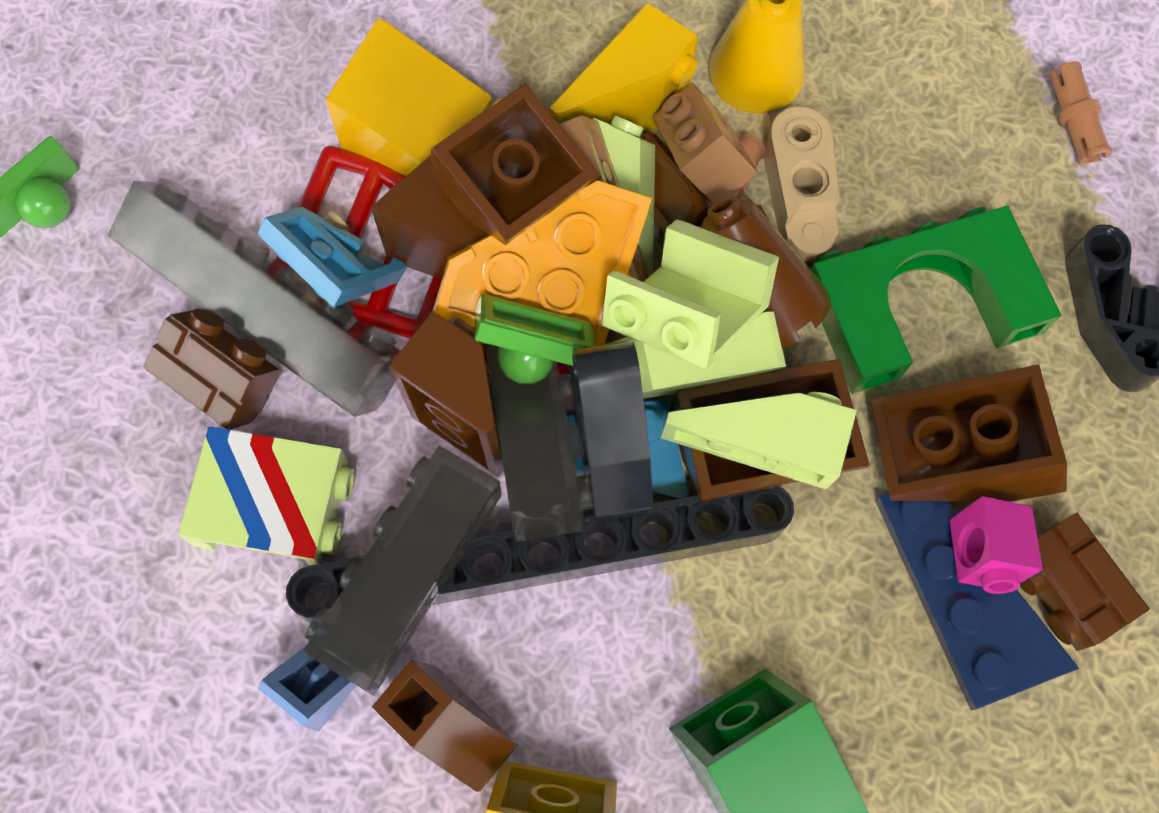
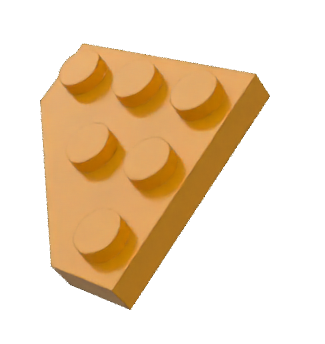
(554, 263)

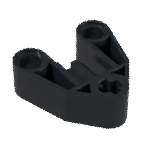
(1112, 318)
(612, 429)

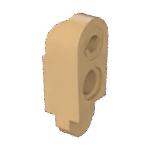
(809, 165)

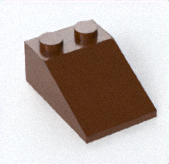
(972, 440)

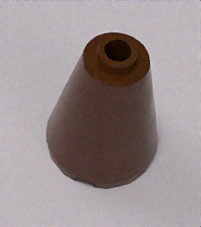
(796, 290)

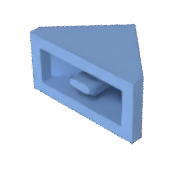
(306, 690)

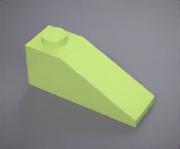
(780, 434)

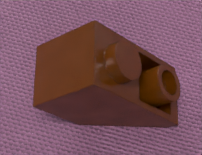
(444, 724)

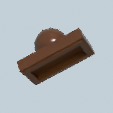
(673, 192)

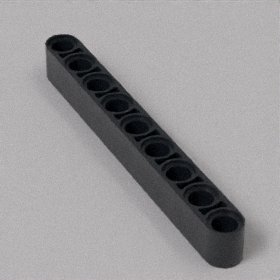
(575, 561)

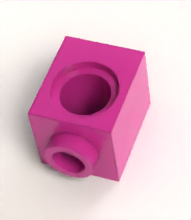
(995, 545)

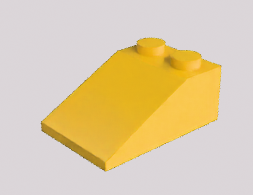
(633, 73)

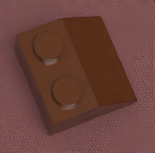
(510, 166)

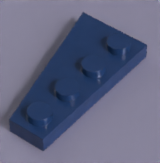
(988, 638)

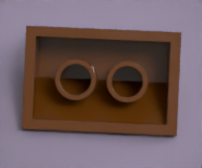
(450, 389)
(721, 477)

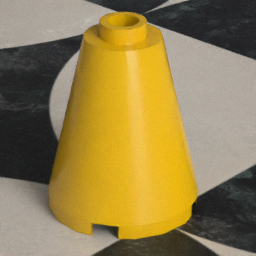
(760, 56)

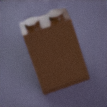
(422, 223)

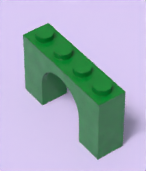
(977, 250)

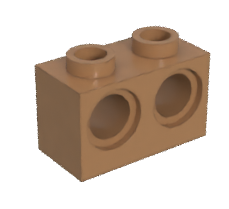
(704, 144)

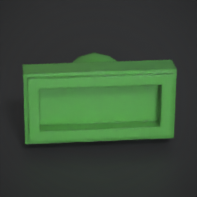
(35, 188)
(529, 337)

